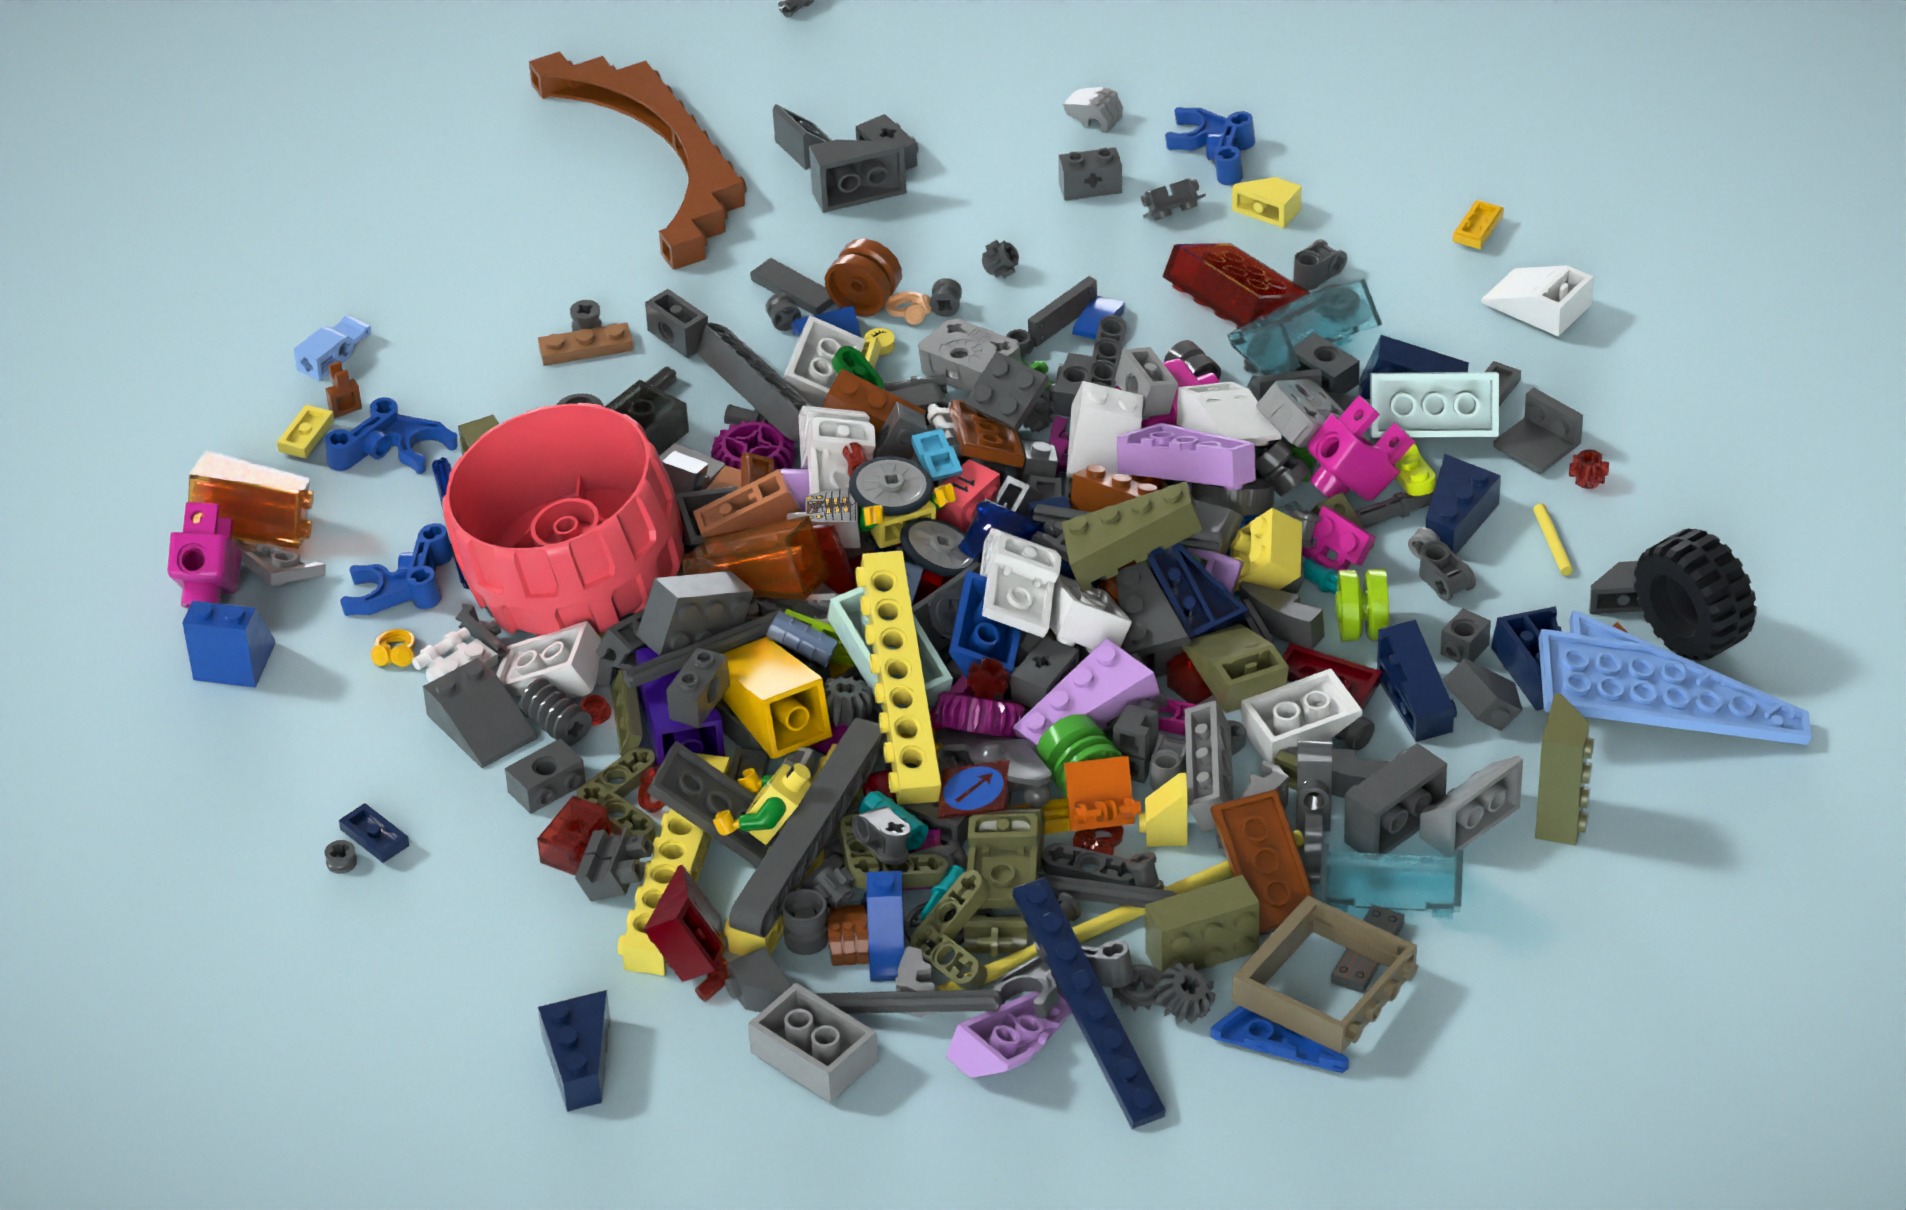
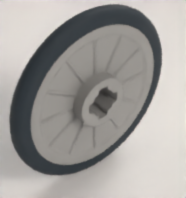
(893, 483)
(935, 546)

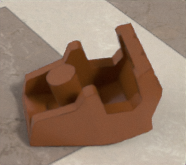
(848, 935)

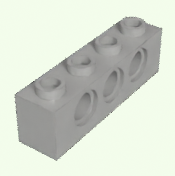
(1207, 761)

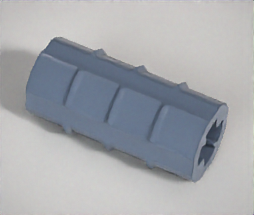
(802, 639)

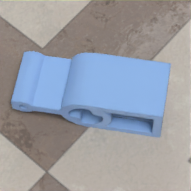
(329, 346)

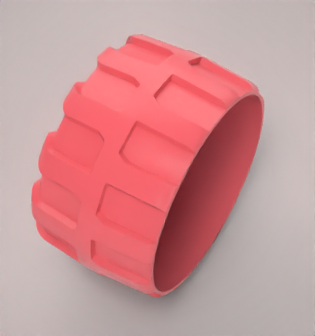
(563, 519)

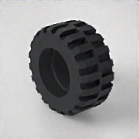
(1695, 594)

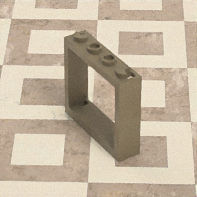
(1346, 930)

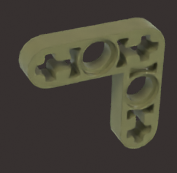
(611, 796)
(919, 869)
(943, 933)

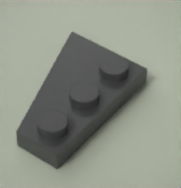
(1152, 617)

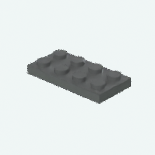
(702, 791)

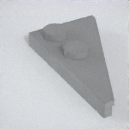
(278, 565)

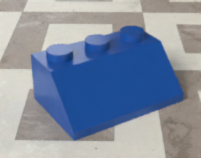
(977, 635)

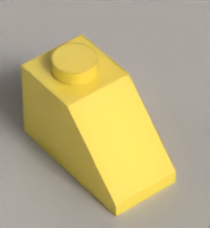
(1268, 200)
(1166, 814)

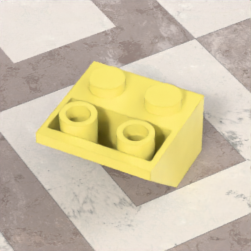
(1269, 550)

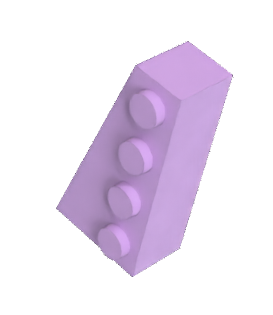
(1187, 456)
(1095, 688)

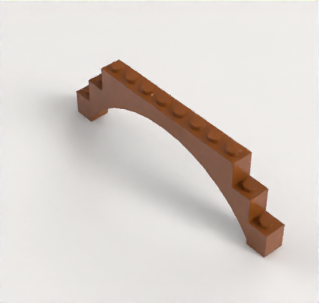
(643, 96)

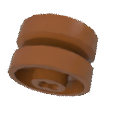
(863, 277)

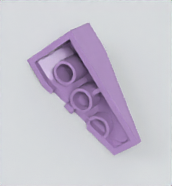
(1004, 1037)

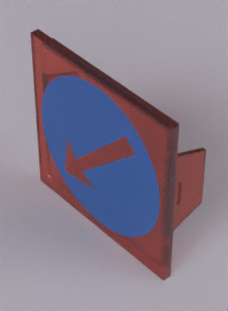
(974, 789)

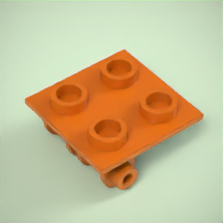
(1100, 793)

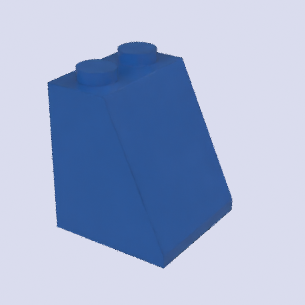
(226, 643)

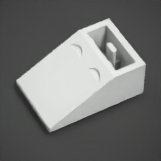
(1543, 296)
(1224, 411)

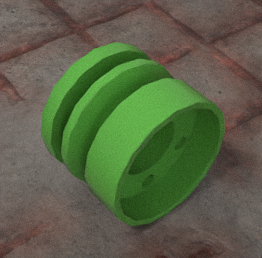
(1073, 740)

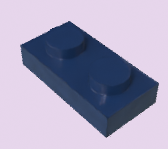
(374, 832)

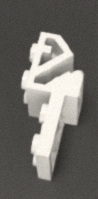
(822, 439)
(1019, 581)

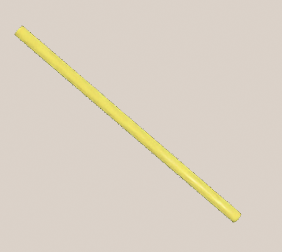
(1109, 920)

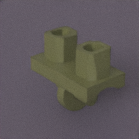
(995, 934)

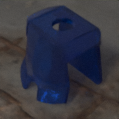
(999, 518)

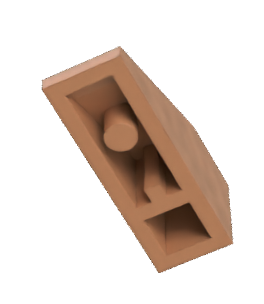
(748, 507)

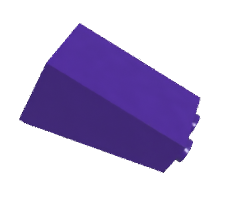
(665, 732)

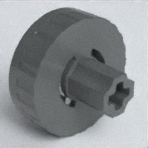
(1252, 499)

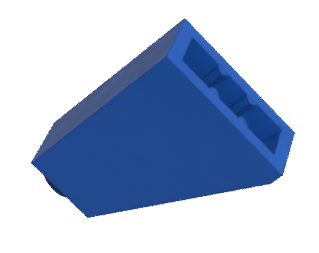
(885, 924)

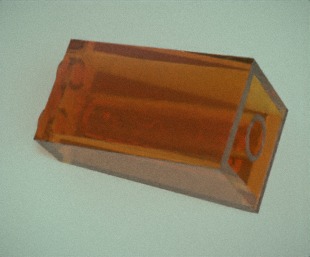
(262, 501)
(771, 558)

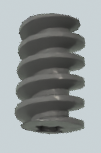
(555, 712)

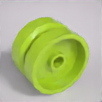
(1360, 605)

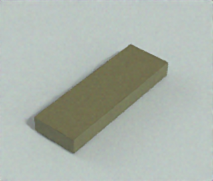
(626, 714)

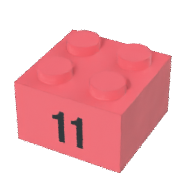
(970, 488)

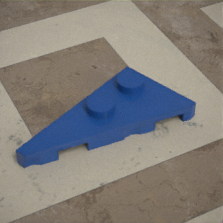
(1263, 1035)

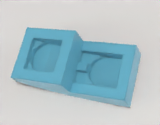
(936, 454)

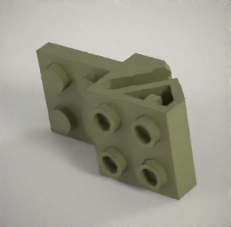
(1006, 851)

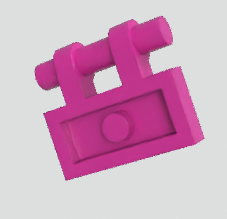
(1341, 536)

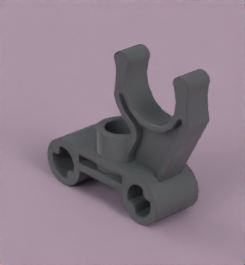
(1313, 812)
(1110, 963)

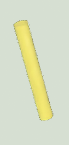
(1553, 539)

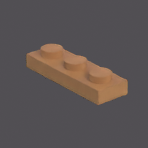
(585, 343)

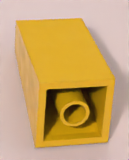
(776, 697)

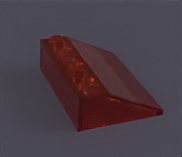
(1229, 281)

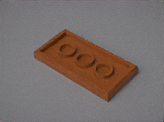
(985, 438)
(1265, 853)

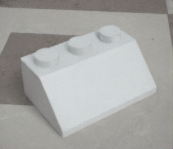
(811, 363)

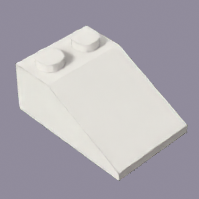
(1096, 421)
(1086, 616)
(561, 657)
(1300, 710)

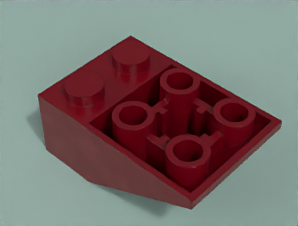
(687, 928)

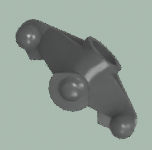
(1025, 764)

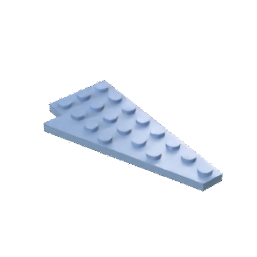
(1634, 681)

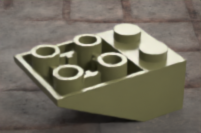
(1237, 664)

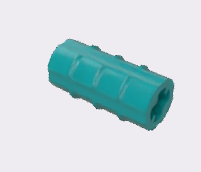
(918, 829)

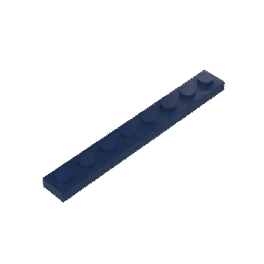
(1088, 1003)

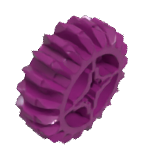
(754, 438)
(977, 714)

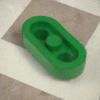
(855, 363)

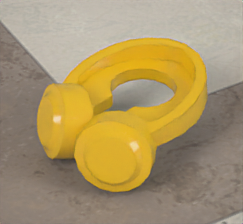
(400, 655)

